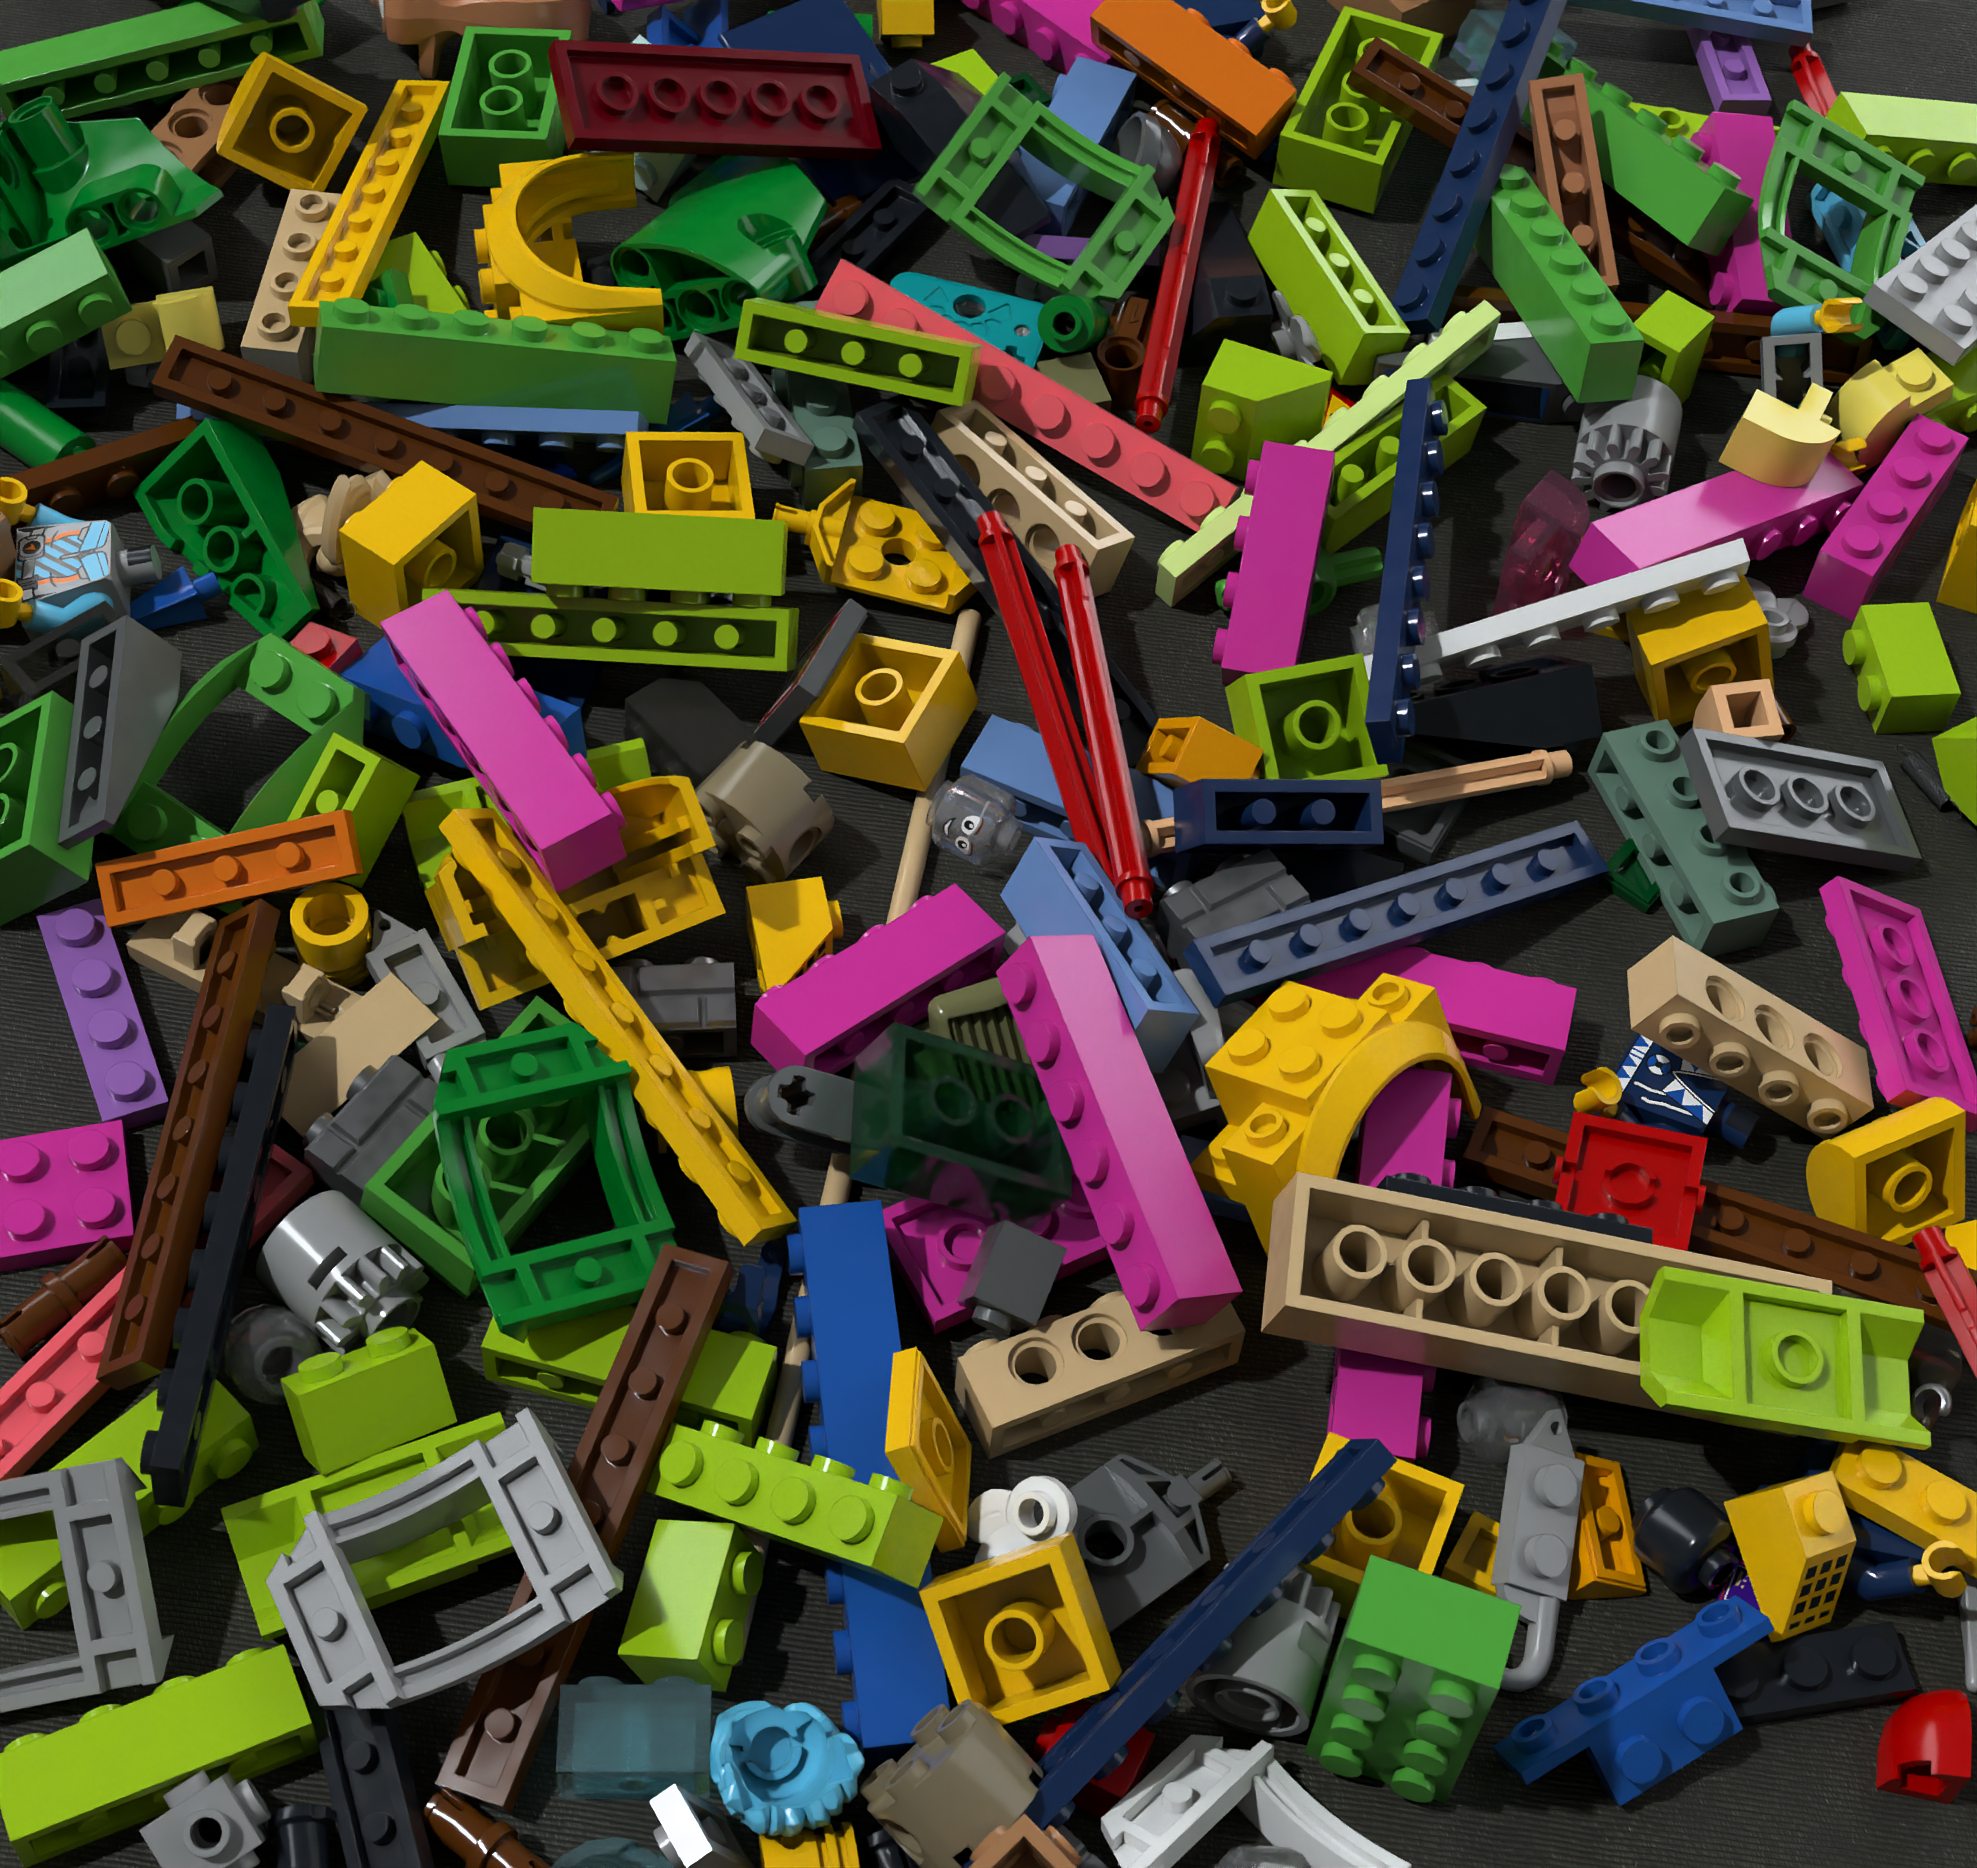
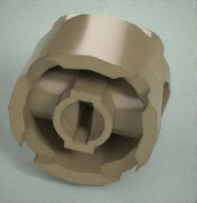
(762, 812)
(952, 1785)

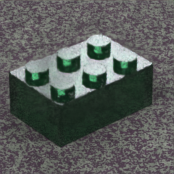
(956, 1128)

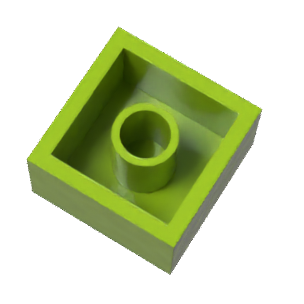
(1308, 720)

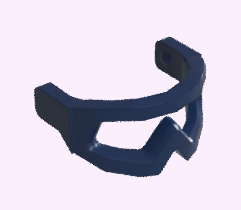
(754, 1284)

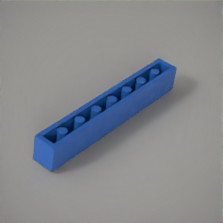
(852, 1341)

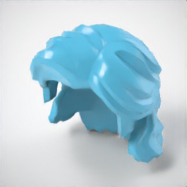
(783, 1766)

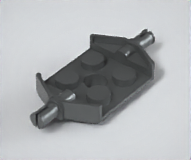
(1156, 1523)

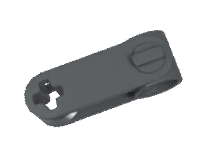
(818, 1112)

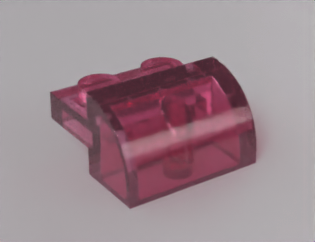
(1543, 544)

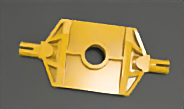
(854, 534)

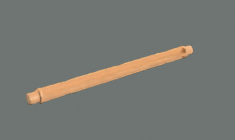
(1426, 788)

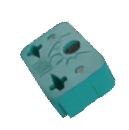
(993, 316)

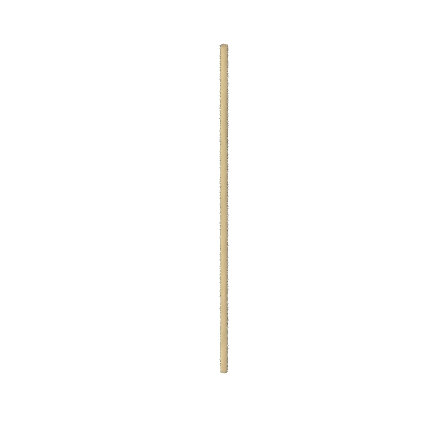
(838, 1184)

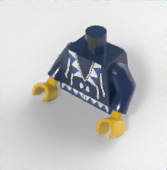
(1665, 1093)

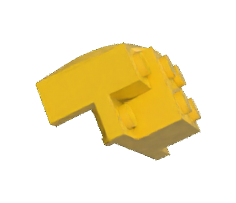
(546, 275)
(623, 907)
(1305, 1077)

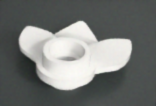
(1006, 1521)

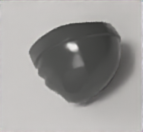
(1148, 141)

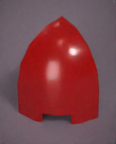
(1927, 1747)

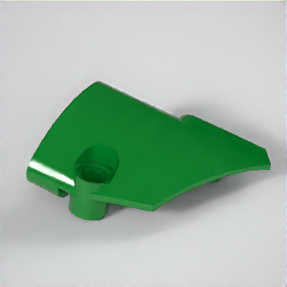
(90, 177)
(725, 240)

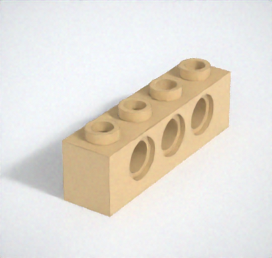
(269, 333)
(1033, 495)
(1749, 1038)
(1078, 1389)

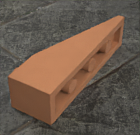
(1570, 167)

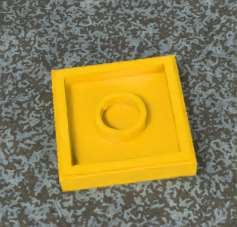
(929, 1446)

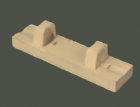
(179, 942)

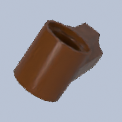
(1123, 350)

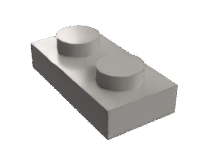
(696, 1832)

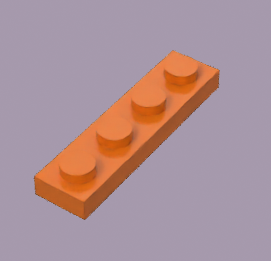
(229, 868)

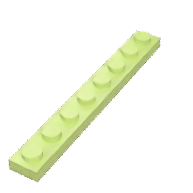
(1461, 342)

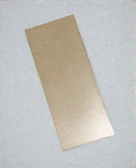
(364, 1035)

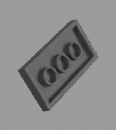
(1798, 800)

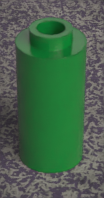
(1089, 329)
(34, 431)

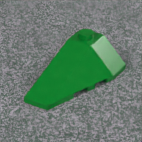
(230, 515)

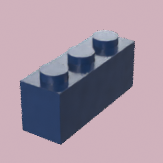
(1278, 816)

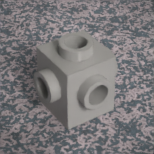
(178, 1835)

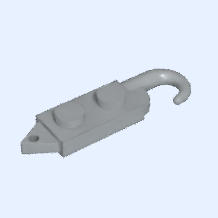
(423, 971)
(1538, 1540)

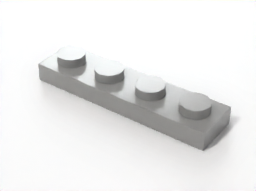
(748, 401)

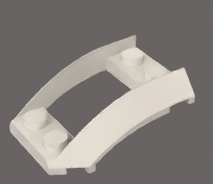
(1203, 1783)

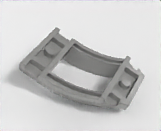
(542, 1518)
(104, 1582)

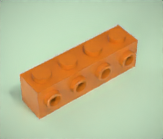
(1197, 68)

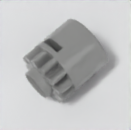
(1628, 446)
(341, 1272)
(1274, 1664)

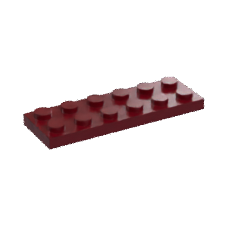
(713, 101)

